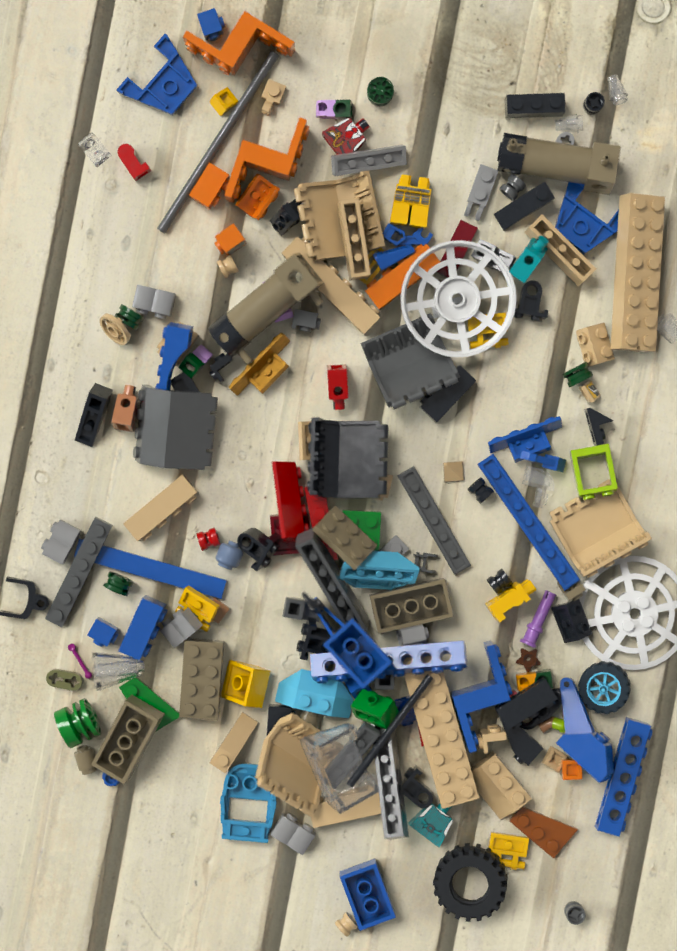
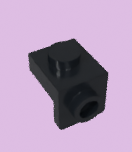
(220, 362)

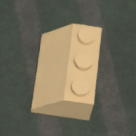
(499, 786)

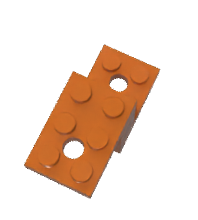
(239, 44)
(266, 160)

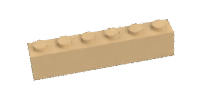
(338, 291)

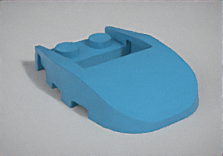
(241, 783)

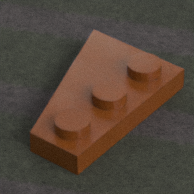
(544, 831)

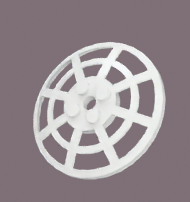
(470, 298)
(621, 608)

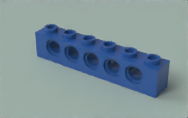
(630, 729)

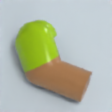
(553, 722)

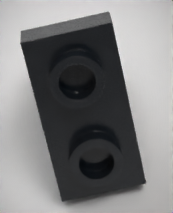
(286, 217)
(529, 304)
(260, 546)
(312, 639)
(413, 787)

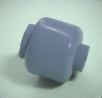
(229, 555)

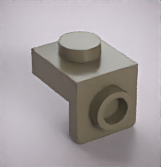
(573, 592)

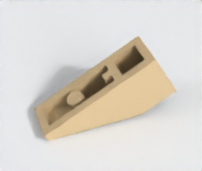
(233, 742)

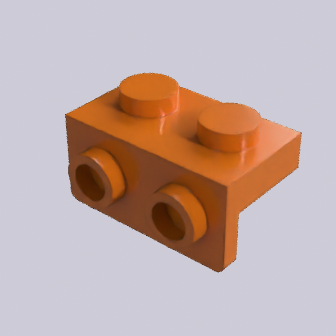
(258, 197)

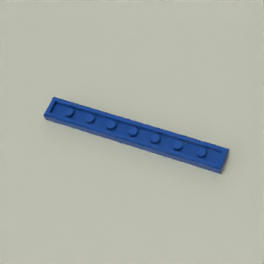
(528, 522)
(159, 571)

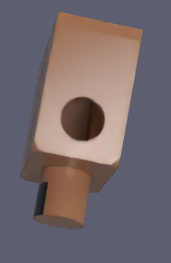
(125, 417)

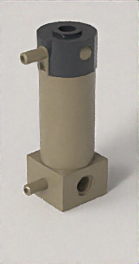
(592, 166)
(265, 305)

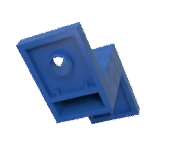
(481, 695)

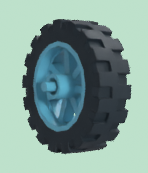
(593, 702)

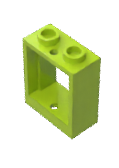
(591, 452)

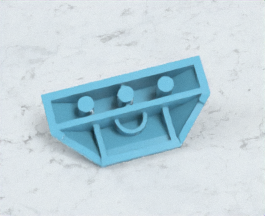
(381, 571)
(321, 698)

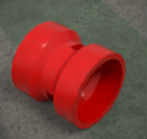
(212, 538)

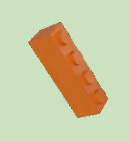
(390, 285)

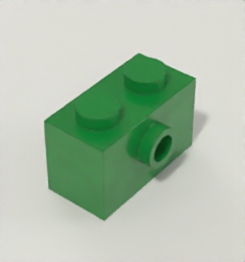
(374, 708)

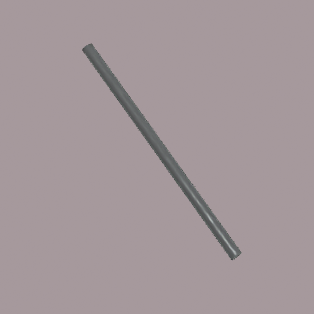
(218, 141)

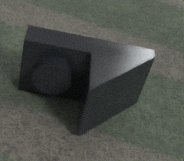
(594, 420)

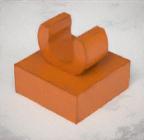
(571, 770)

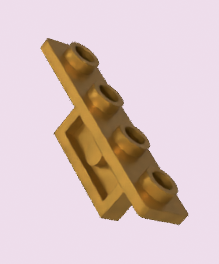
(264, 368)

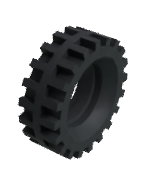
(477, 858)

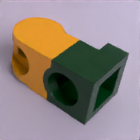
(525, 679)

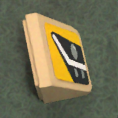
(589, 391)

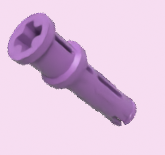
(535, 627)

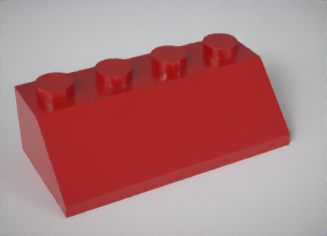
(288, 500)

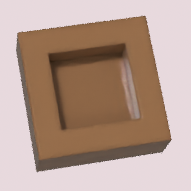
(223, 609)

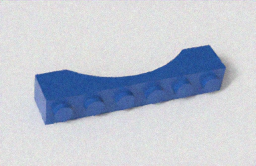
(177, 340)

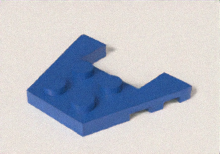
(168, 87)
(580, 225)

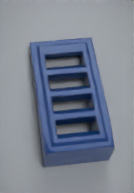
(389, 257)

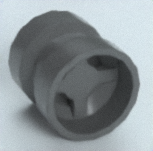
(512, 187)
(576, 916)

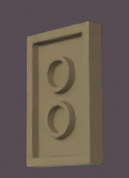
(344, 537)

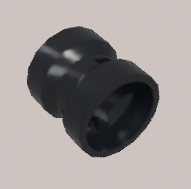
(597, 102)
(482, 492)
(499, 581)

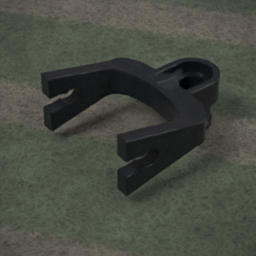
(33, 599)

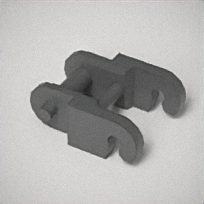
(425, 555)

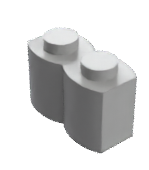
(154, 301)
(61, 541)
(180, 627)
(412, 635)
(293, 833)

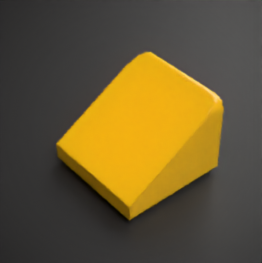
(223, 101)

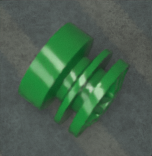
(81, 721)

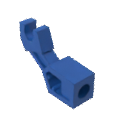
(414, 239)
(549, 461)

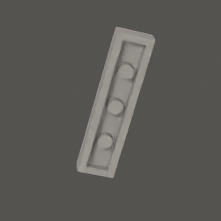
(368, 160)

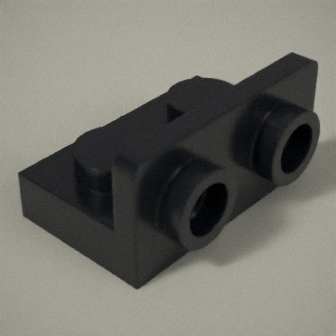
(571, 621)

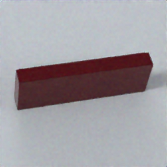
(465, 233)

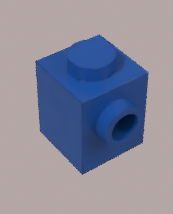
(211, 24)
(103, 632)

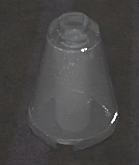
(114, 669)

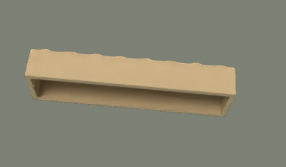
(637, 272)
(442, 739)

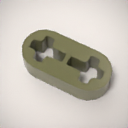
(63, 684)

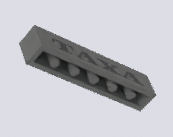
(328, 577)
(391, 789)

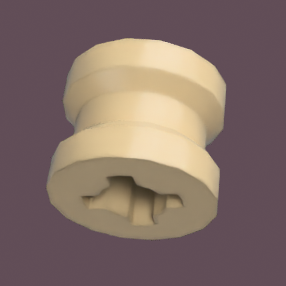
(227, 266)
(346, 924)

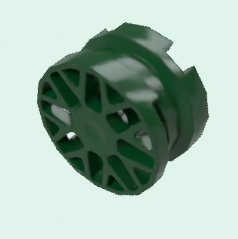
(380, 91)
(127, 314)
(578, 376)
(118, 583)

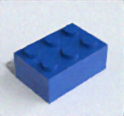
(143, 628)
(367, 894)

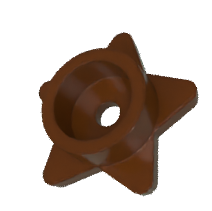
(523, 659)

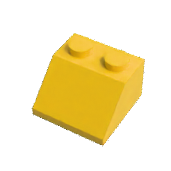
(245, 684)

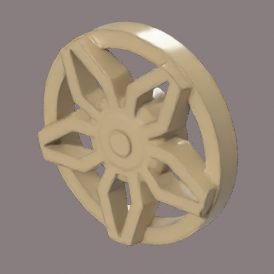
(115, 329)

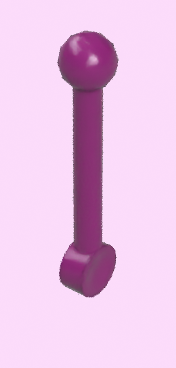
(71, 647)

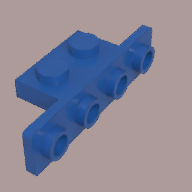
(530, 439)

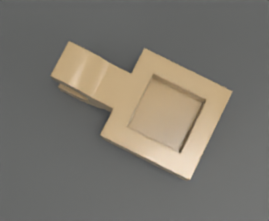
(272, 94)

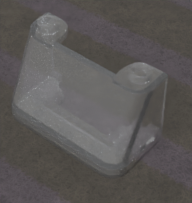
(333, 762)

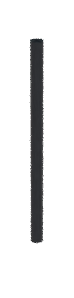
(389, 731)

